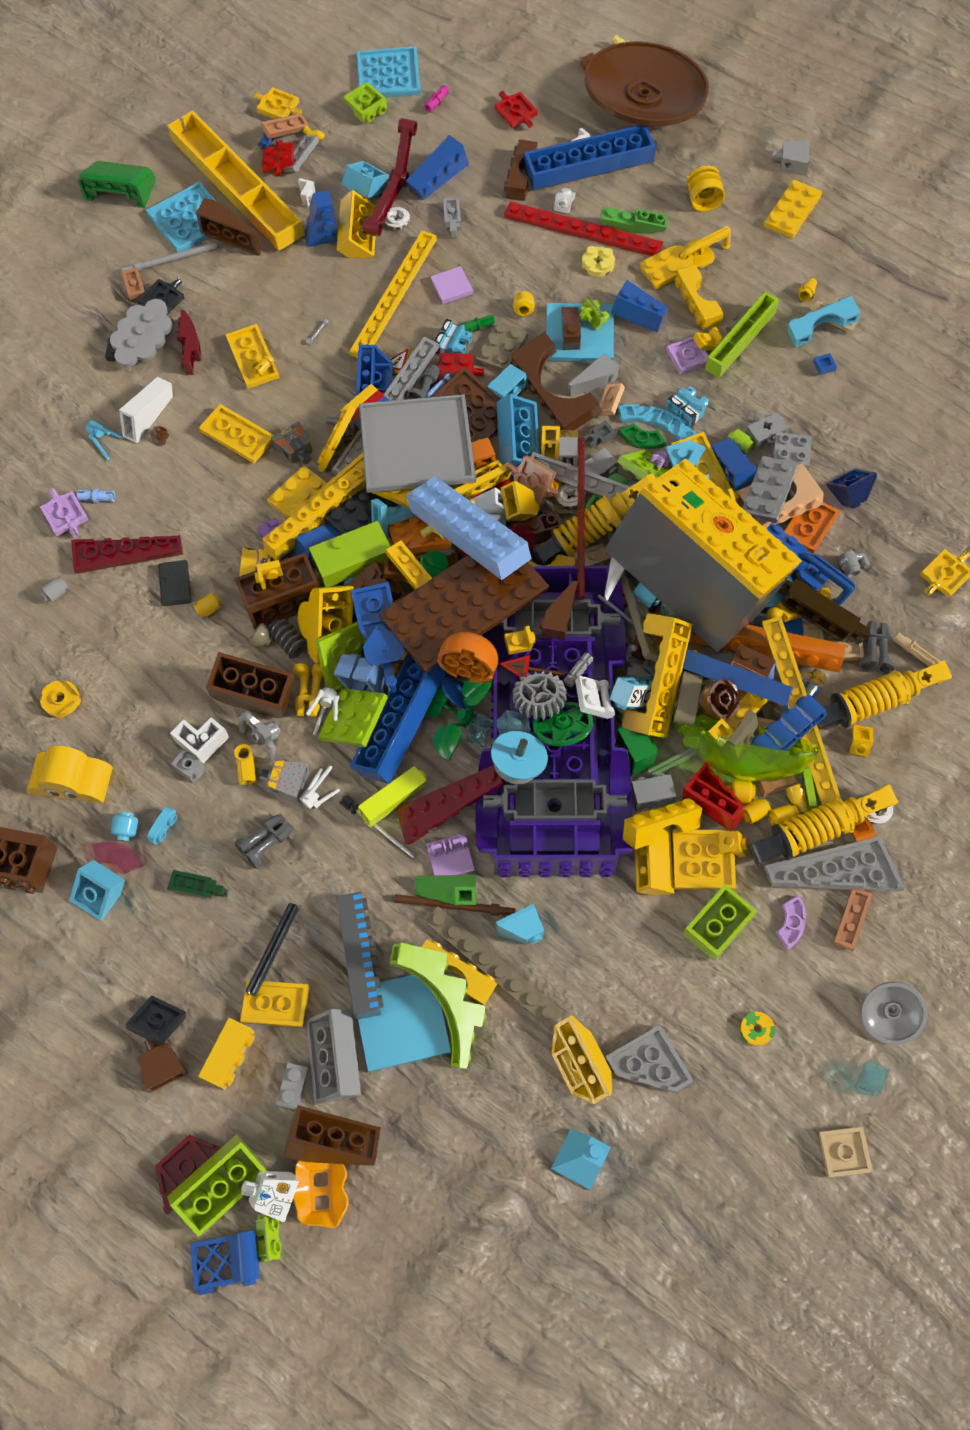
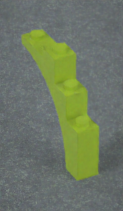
(461, 1015)

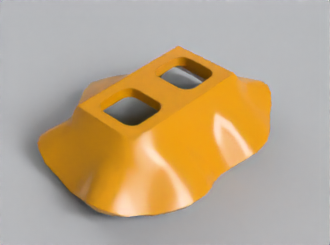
(307, 1192)

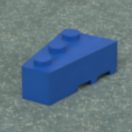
(321, 222)
(639, 307)

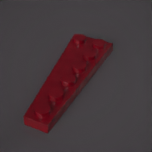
(108, 553)
(434, 808)

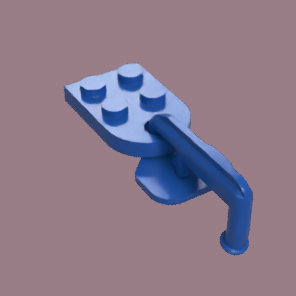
(814, 569)
(381, 643)

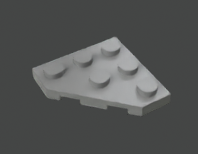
(650, 1062)

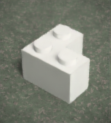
(202, 742)

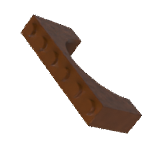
(568, 412)

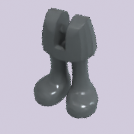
(426, 381)
(869, 662)
(271, 826)

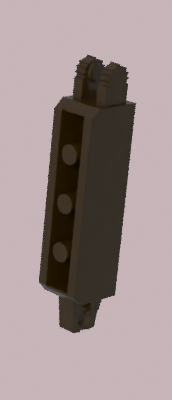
(822, 612)

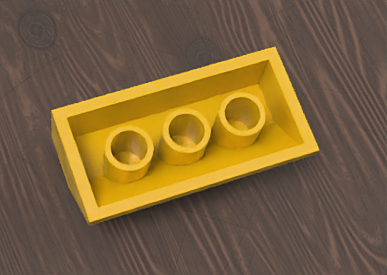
(350, 239)

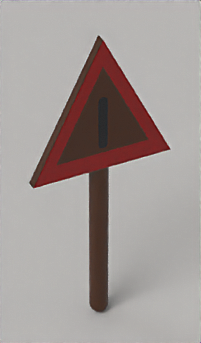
(521, 667)

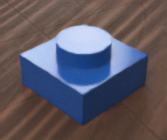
(825, 364)

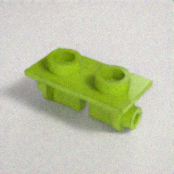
(270, 1247)

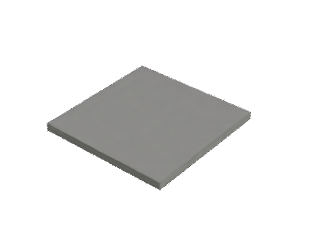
(416, 441)

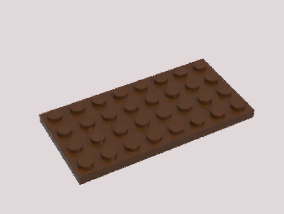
(458, 601)

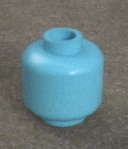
(124, 825)

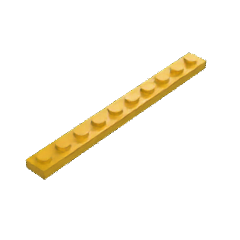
(395, 291)
(790, 675)

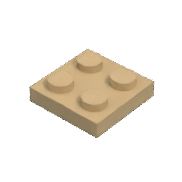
(845, 1152)

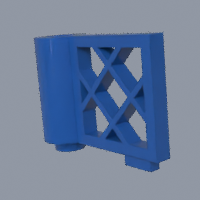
(243, 1261)

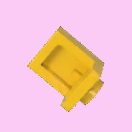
(733, 842)

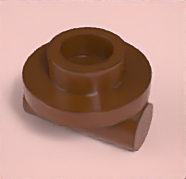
(160, 434)

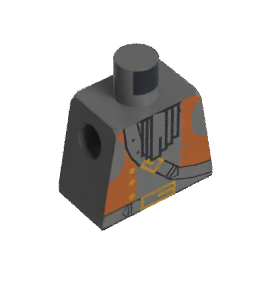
(293, 444)

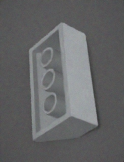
(333, 1056)

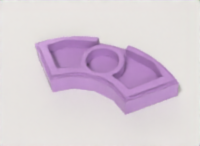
(793, 922)

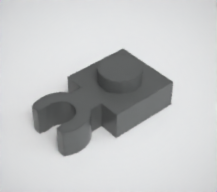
(600, 433)

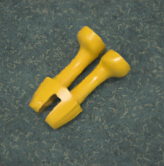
(303, 672)

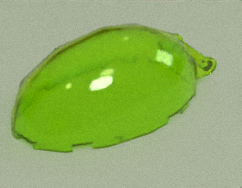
(746, 760)

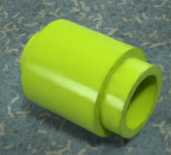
(742, 440)

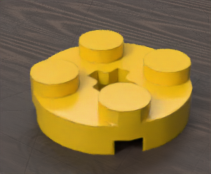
(67, 705)

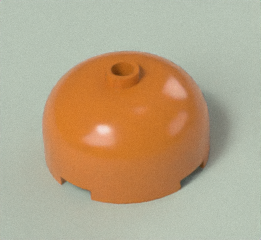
(468, 656)

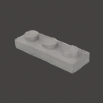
(302, 151)

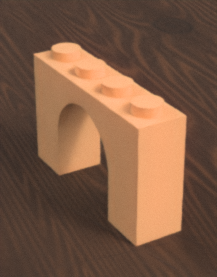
(807, 496)

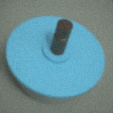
(518, 757)

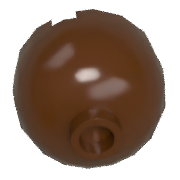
(720, 699)

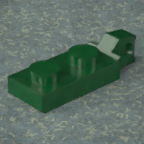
(194, 885)

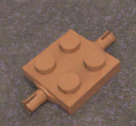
(535, 477)

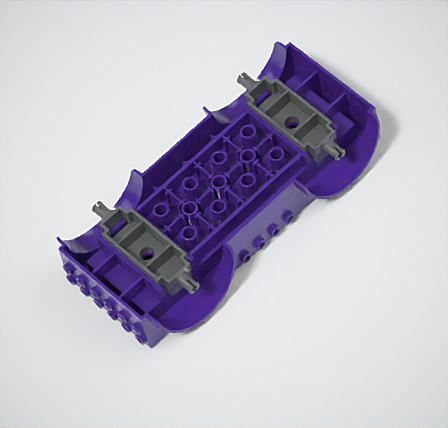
(583, 778)

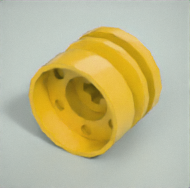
(705, 188)

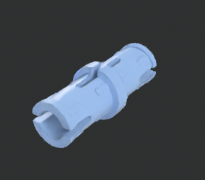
(95, 495)

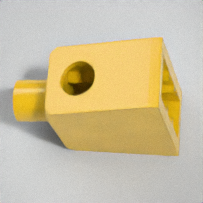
(518, 502)

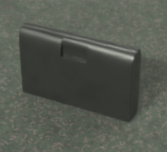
(174, 583)

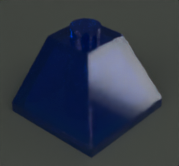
(853, 487)

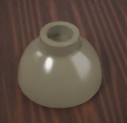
(261, 637)

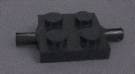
(164, 291)

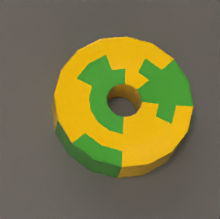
(757, 1038)

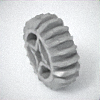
(536, 689)

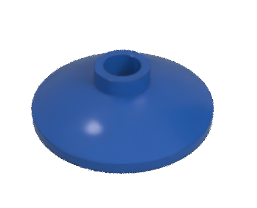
(453, 690)

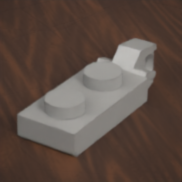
(452, 215)

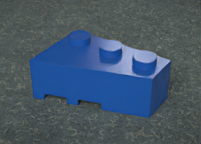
(734, 464)
(313, 538)

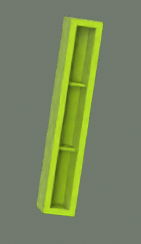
(742, 334)

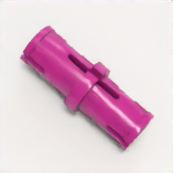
(436, 98)

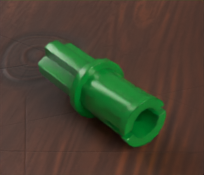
(477, 324)

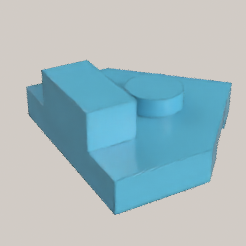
(687, 449)

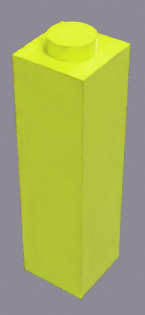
(392, 796)

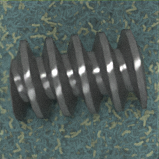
(287, 637)

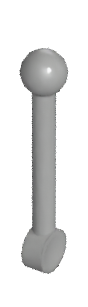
(309, 341)

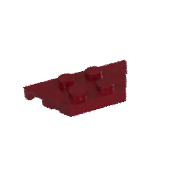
(181, 1164)

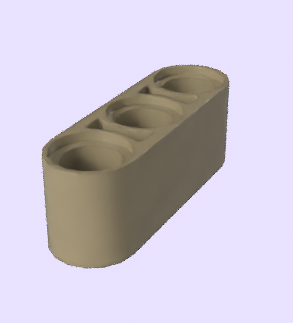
(688, 698)

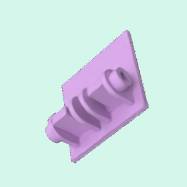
(450, 856)

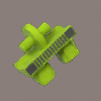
(591, 311)

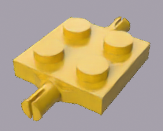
(277, 104)
(946, 573)

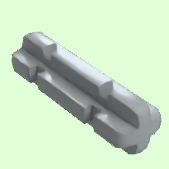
(578, 669)

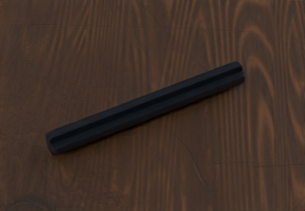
(272, 949)

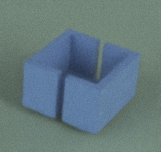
(357, 673)

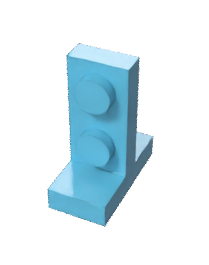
(388, 515)

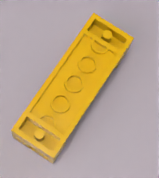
(667, 676)

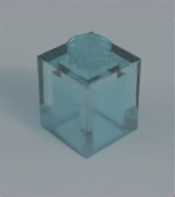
(872, 1079)

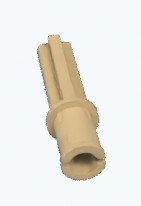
(913, 648)

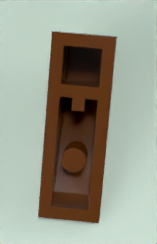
(571, 328)
(557, 616)

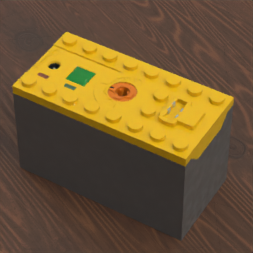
(701, 554)

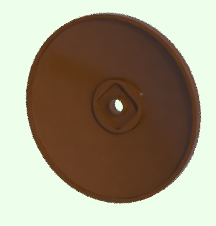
(646, 83)

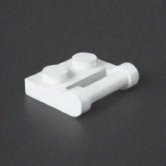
(589, 698)

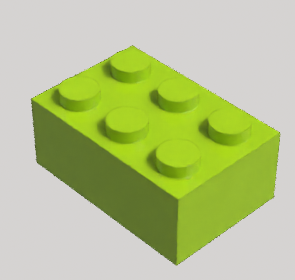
(719, 922)

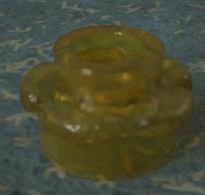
(817, 677)

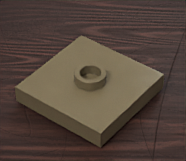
(746, 730)

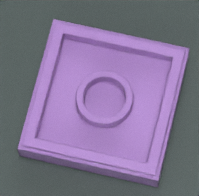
(451, 285)
(686, 355)

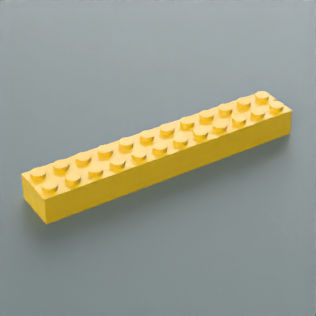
(236, 181)

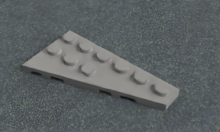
(850, 866)

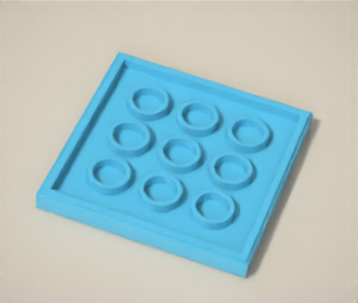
(390, 71)
(178, 218)
(593, 342)
(408, 1026)

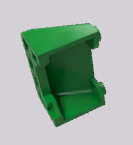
(117, 178)

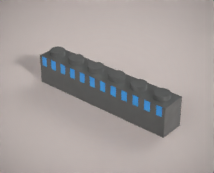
(359, 956)

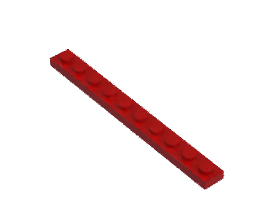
(583, 229)

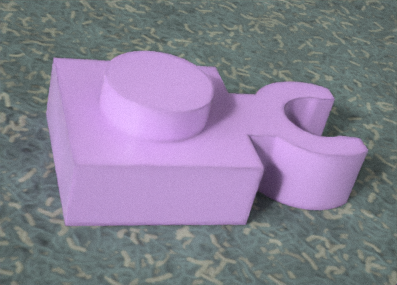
(661, 458)

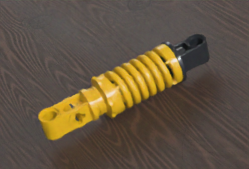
(597, 523)
(881, 694)
(820, 825)

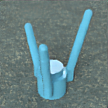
(98, 430)

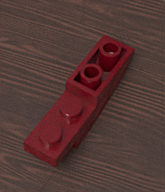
(190, 343)

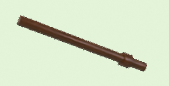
(493, 909)

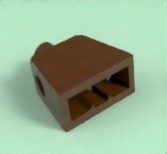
(160, 1066)

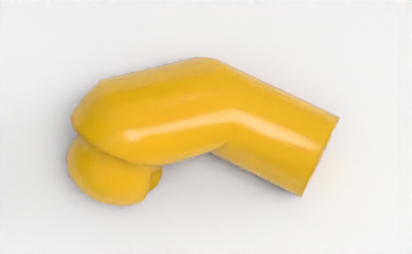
(307, 131)

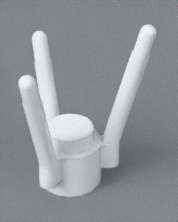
(327, 697)
(310, 797)

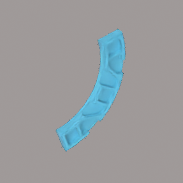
(657, 417)

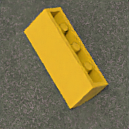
(655, 865)

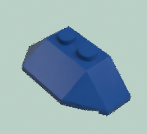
(373, 369)

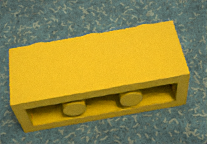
(227, 1054)

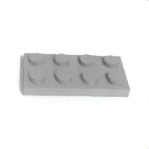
(770, 488)

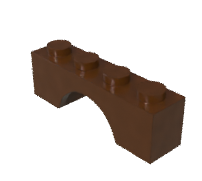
(517, 183)

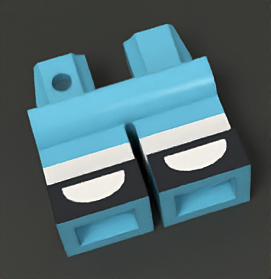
(451, 337)
(687, 406)

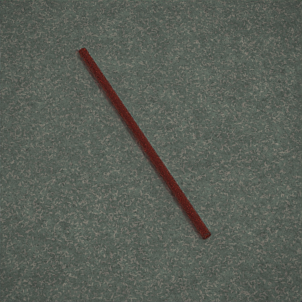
(581, 520)

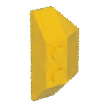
(581, 1061)

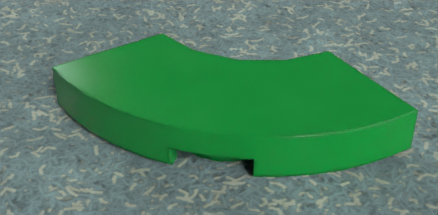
(641, 438)

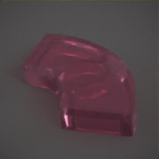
(117, 854)

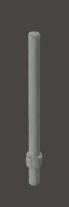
(175, 256)

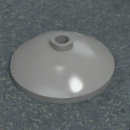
(898, 1025)

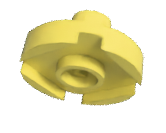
(606, 259)

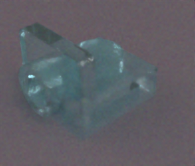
(513, 721)
(479, 730)

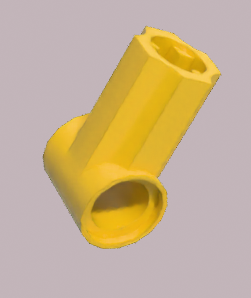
(245, 766)

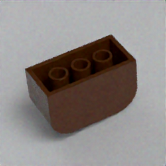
(250, 685)

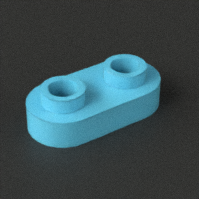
(164, 821)

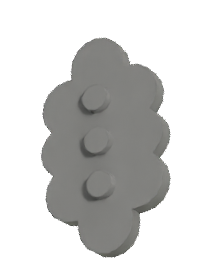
(141, 333)

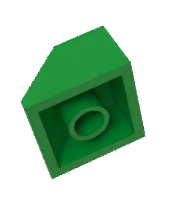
(640, 750)

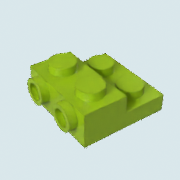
(366, 102)

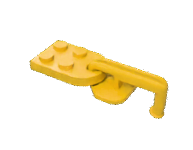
(663, 266)

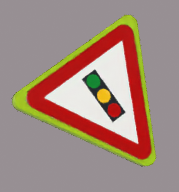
(400, 359)

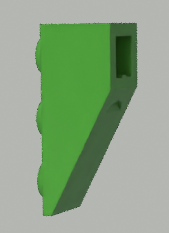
(448, 888)

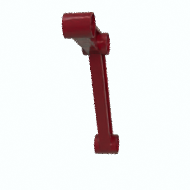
(398, 178)

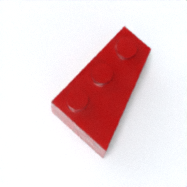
(714, 797)

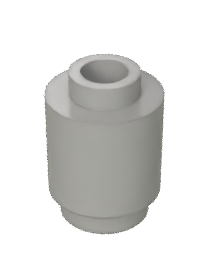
(53, 589)

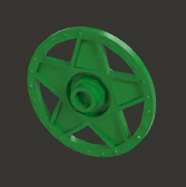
(563, 726)

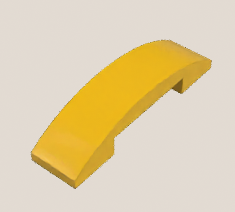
(726, 727)

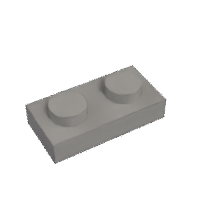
(292, 1086)

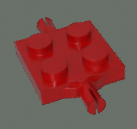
(516, 109)
(278, 157)
(454, 363)

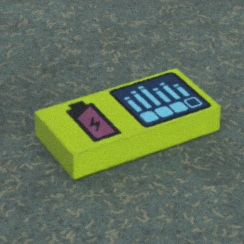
(809, 788)

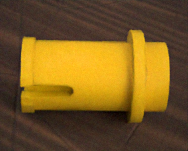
(264, 364)

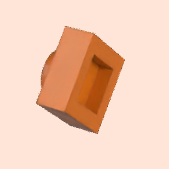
(863, 831)

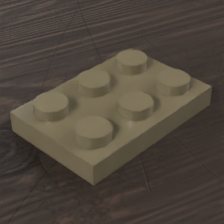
(499, 346)

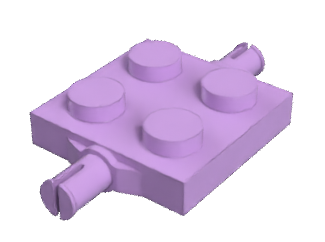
(64, 513)

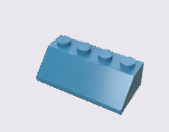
(517, 429)

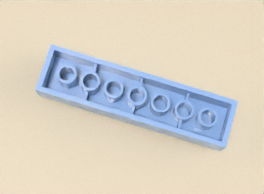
(469, 527)

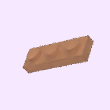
(284, 126)
(852, 919)

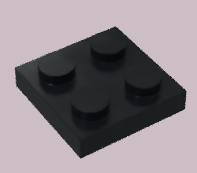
(156, 1020)

